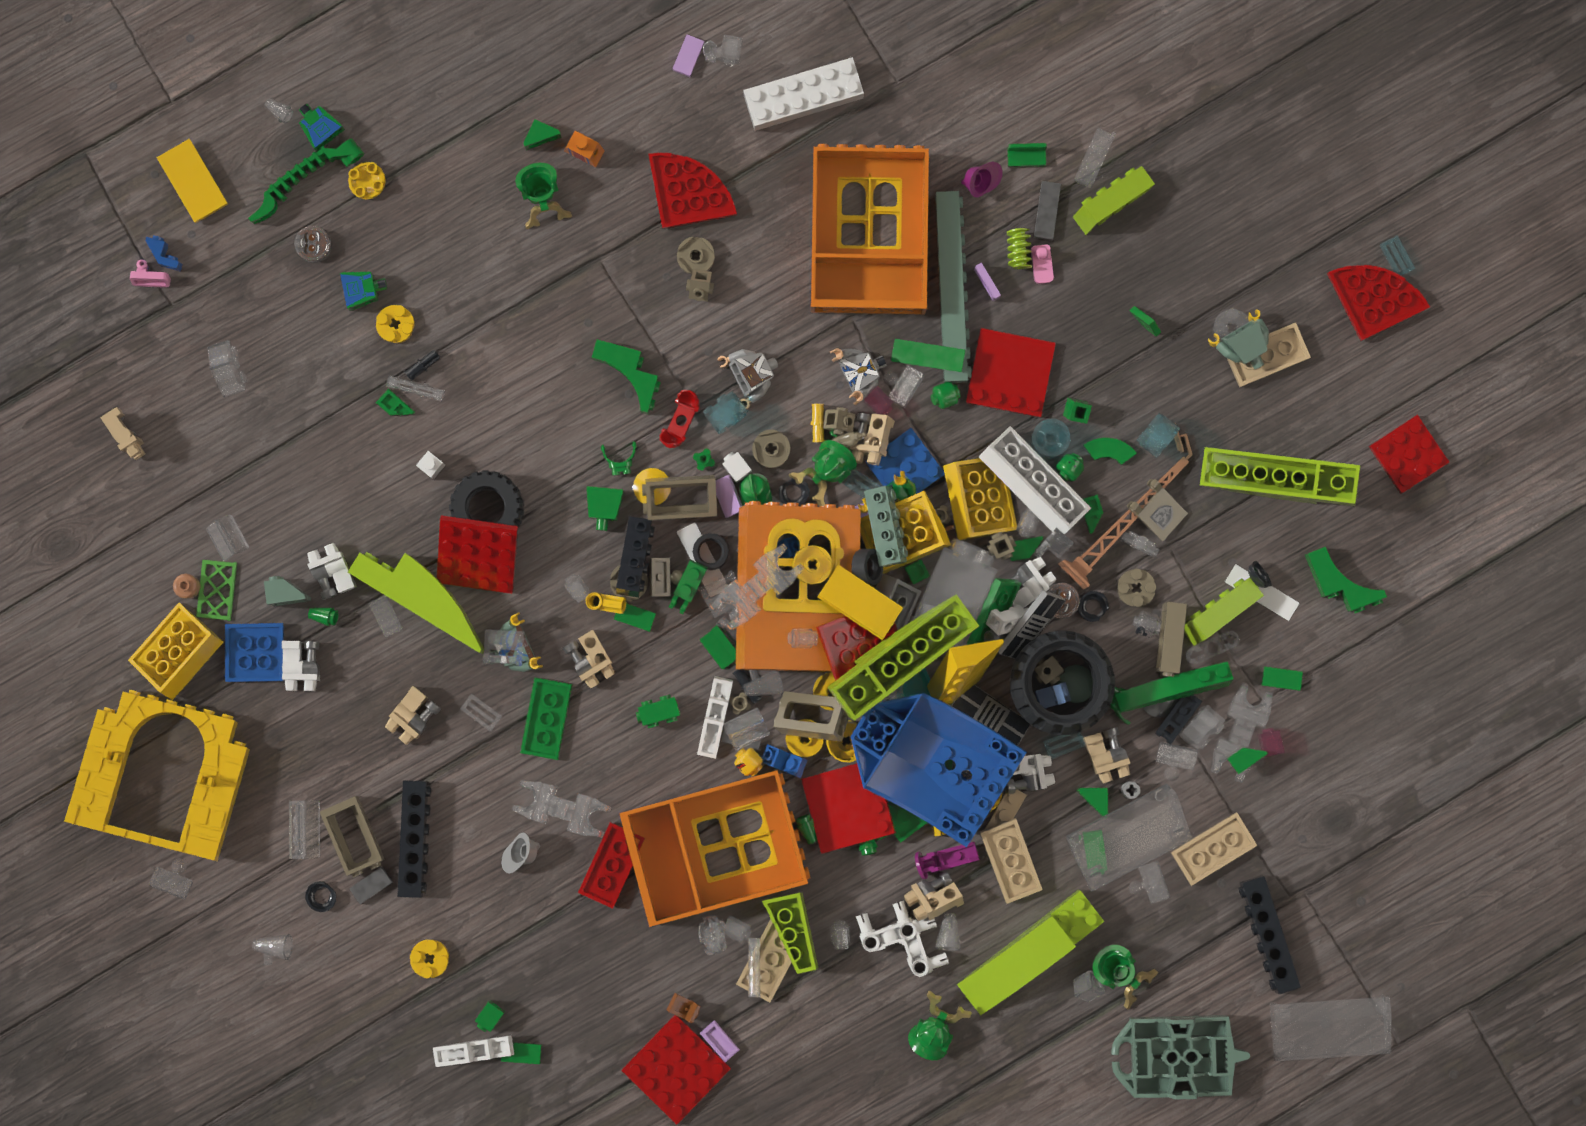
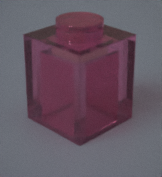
(879, 402)
(1271, 742)

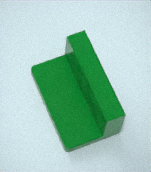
(1027, 155)
(719, 647)

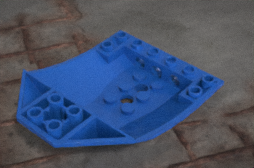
(903, 758)

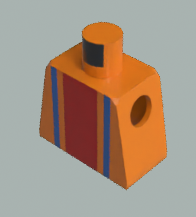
(584, 149)

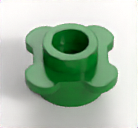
(703, 464)

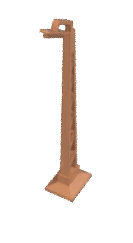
(1079, 568)

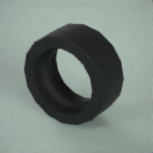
(711, 537)
(859, 566)

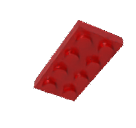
(609, 867)

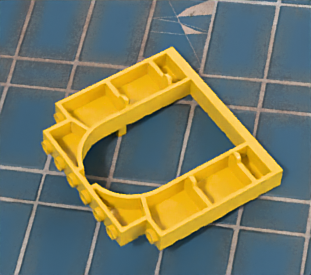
(106, 760)

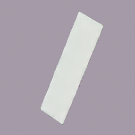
(688, 537)
(1272, 599)

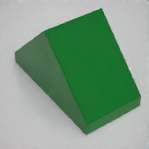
(540, 134)
(1096, 798)

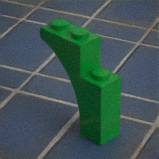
(627, 362)
(1331, 580)

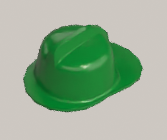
(755, 488)

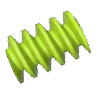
(1018, 248)

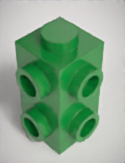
(652, 713)

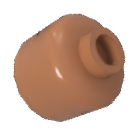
(186, 586)

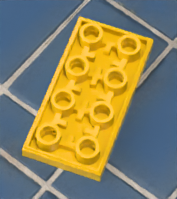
(192, 180)
(860, 602)

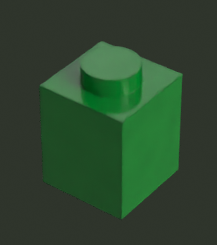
(1077, 410)
(489, 1016)

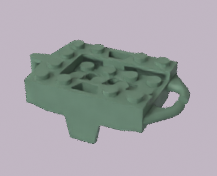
(1158, 1077)

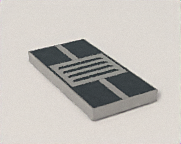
(1031, 623)
(992, 714)

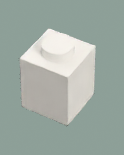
(430, 465)
(736, 466)

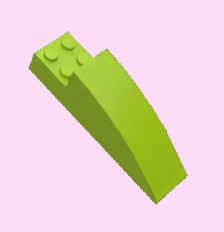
(1280, 477)
(419, 592)
(902, 656)
(1031, 952)

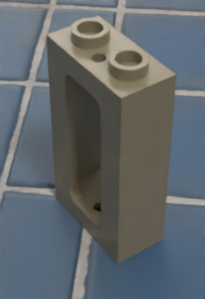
(679, 511)
(1171, 639)
(832, 731)
(343, 852)

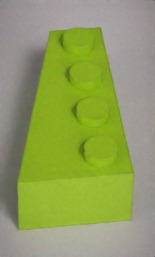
(1113, 199)
(1222, 611)
(792, 924)

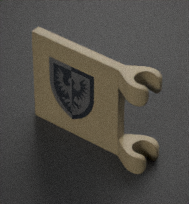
(1161, 511)

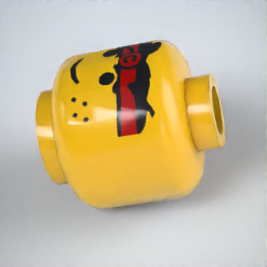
(748, 761)

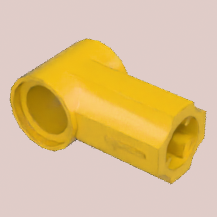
(607, 603)

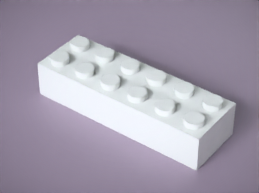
(803, 94)
(1034, 481)

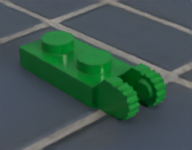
(688, 584)

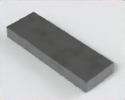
(1047, 210)

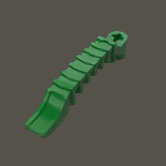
(348, 153)

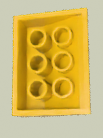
(978, 500)
(921, 529)
(175, 651)
(962, 669)

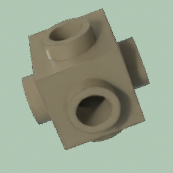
(700, 285)
(839, 421)
(1003, 553)
(1054, 676)

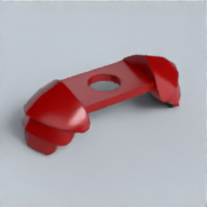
(687, 406)

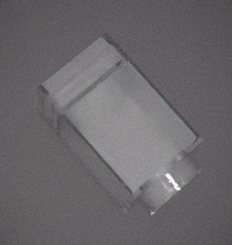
(959, 571)

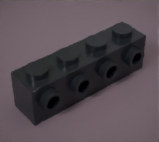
(634, 555)

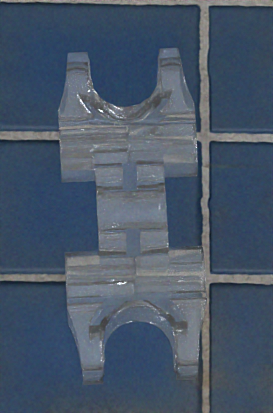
(767, 578)
(1246, 719)
(577, 812)

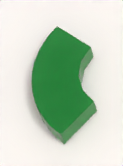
(1110, 448)

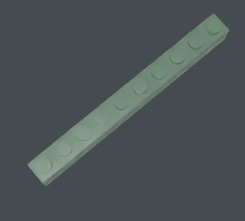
(952, 279)

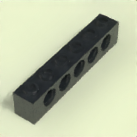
(405, 887)
(1289, 980)

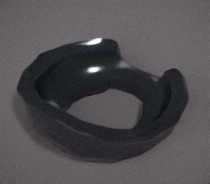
(804, 492)
(1259, 575)
(1101, 598)
(310, 897)

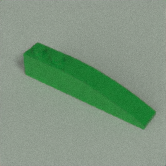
(1175, 687)

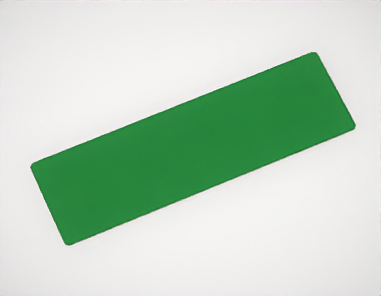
(928, 355)

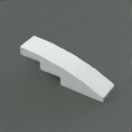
(715, 717)
(473, 1051)

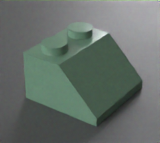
(283, 592)

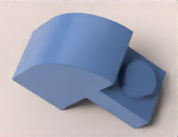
(1053, 695)

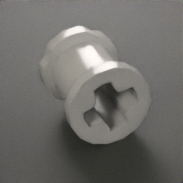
(1134, 794)

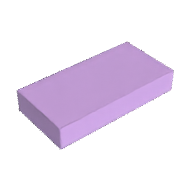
(688, 55)
(987, 282)
(728, 496)
(719, 1041)

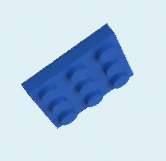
(911, 456)
(253, 652)

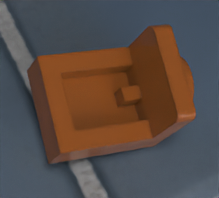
(683, 1008)

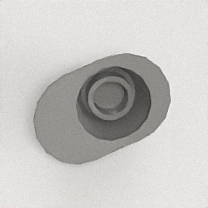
(519, 853)

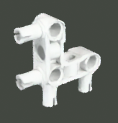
(893, 934)

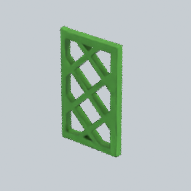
(204, 579)

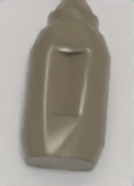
(849, 439)

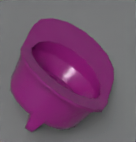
(983, 178)

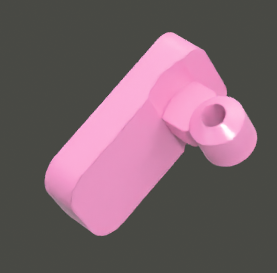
(1042, 264)
(148, 279)

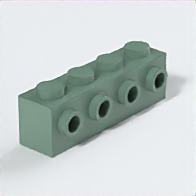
(886, 526)

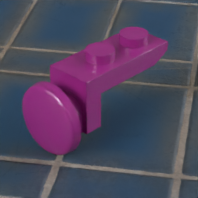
(945, 859)

